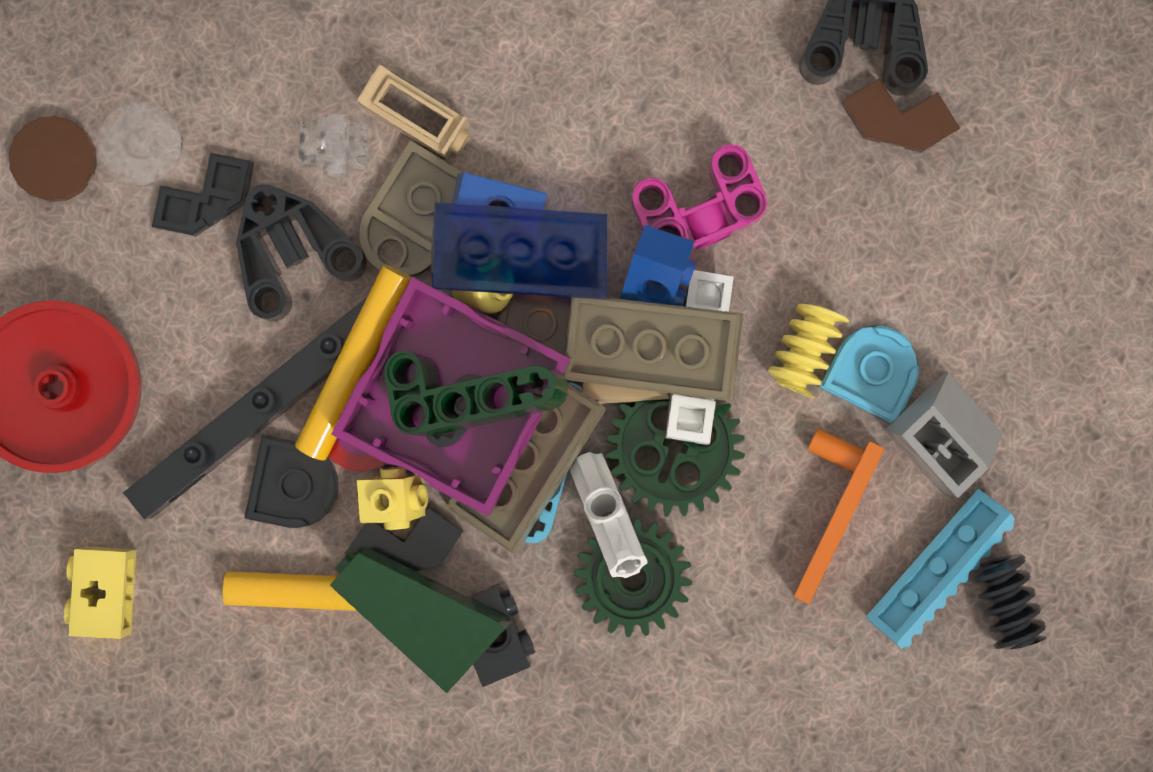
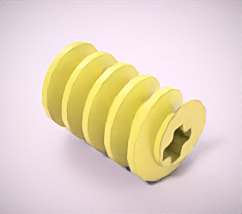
(806, 348)

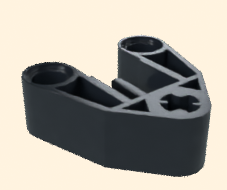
(902, 41)
(258, 265)

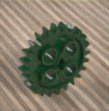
(711, 462)

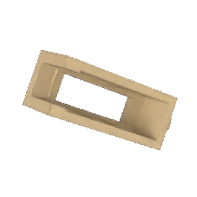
(452, 136)

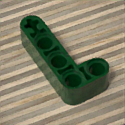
(478, 395)

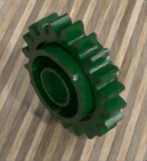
(637, 604)

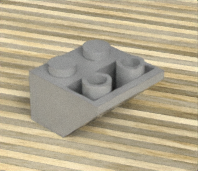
(947, 436)

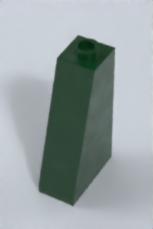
(421, 617)

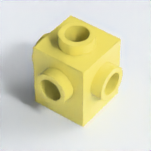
(391, 498)

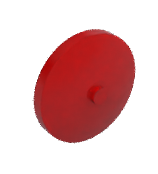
(64, 386)

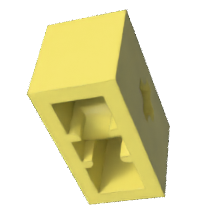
(115, 573)

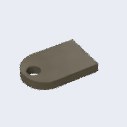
(405, 208)

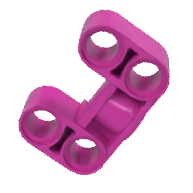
(714, 218)

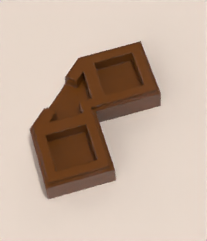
(881, 120)

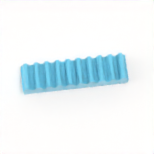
(941, 569)

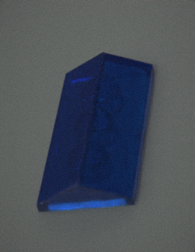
(519, 251)

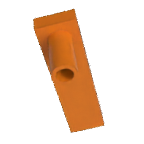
(862, 465)

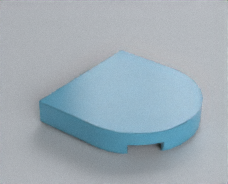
(874, 371)

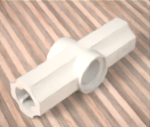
(613, 532)

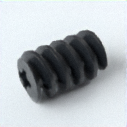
(1011, 602)

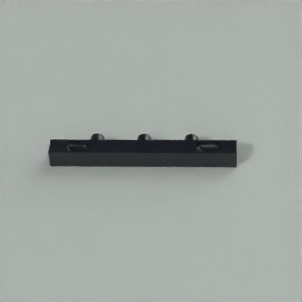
(241, 421)

